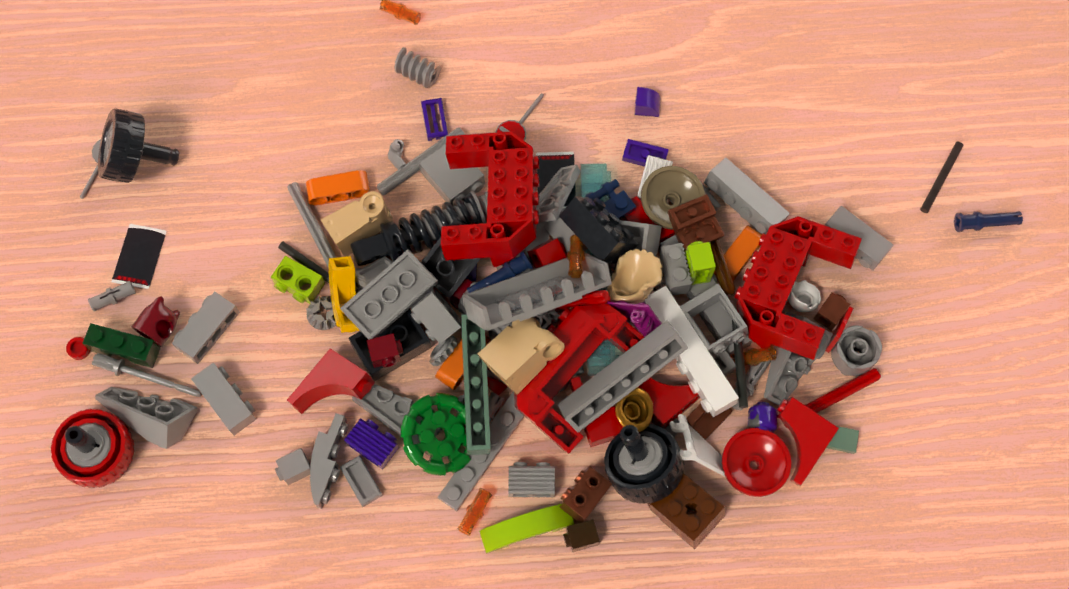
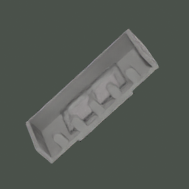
(534, 292)

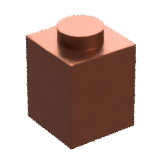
(832, 311)

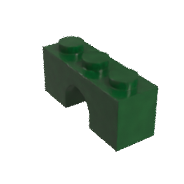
(111, 341)

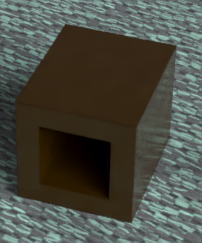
(581, 536)

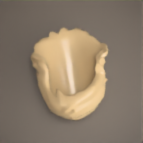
(635, 276)

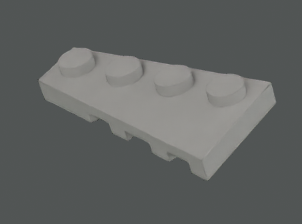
(556, 193)
(389, 408)

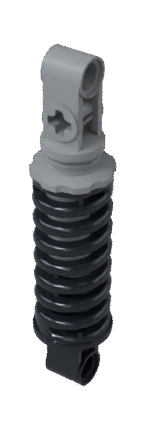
(427, 229)

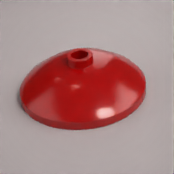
(767, 452)

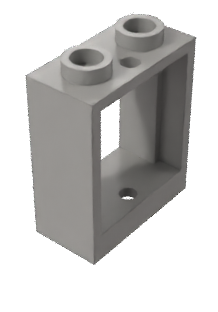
(706, 300)

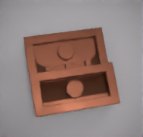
(695, 222)

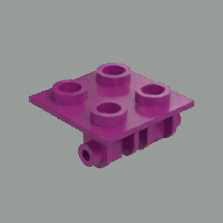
(638, 315)

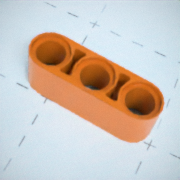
(337, 187)
(741, 251)
(452, 369)

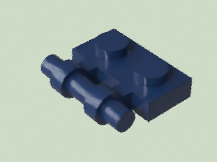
(618, 204)

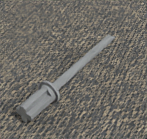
(118, 366)

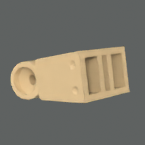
(357, 221)
(521, 352)

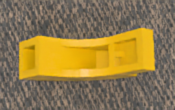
(342, 290)

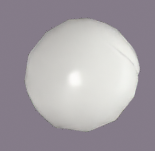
(804, 296)

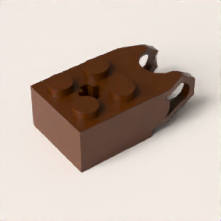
(685, 498)

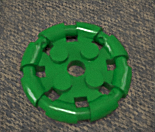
(426, 434)

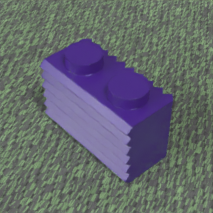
(372, 443)

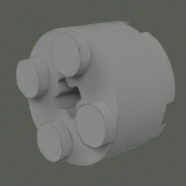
(856, 339)

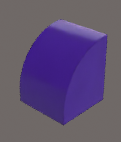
(647, 102)

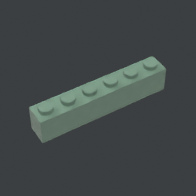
(475, 389)

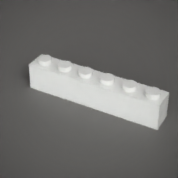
(695, 361)

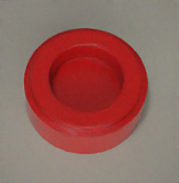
(76, 349)

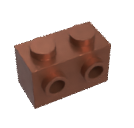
(585, 495)

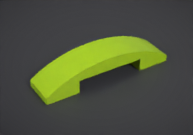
(524, 527)

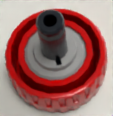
(92, 448)

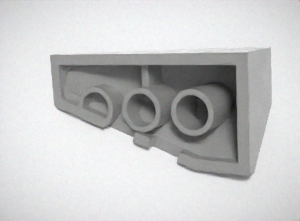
(790, 367)

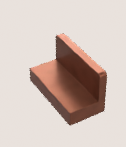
(704, 422)

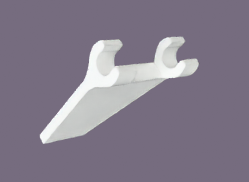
(697, 447)

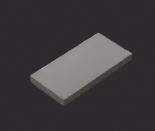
(389, 295)

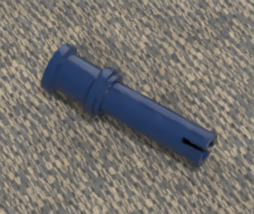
(978, 220)
(509, 270)

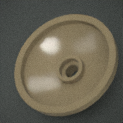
(672, 184)

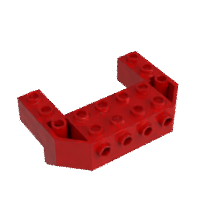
(509, 202)
(773, 276)
(581, 332)

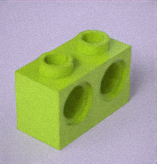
(700, 262)
(301, 276)

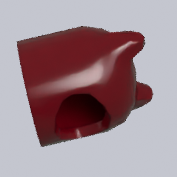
(156, 322)

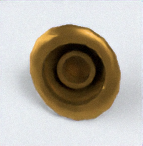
(635, 409)

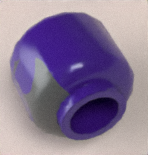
(763, 417)

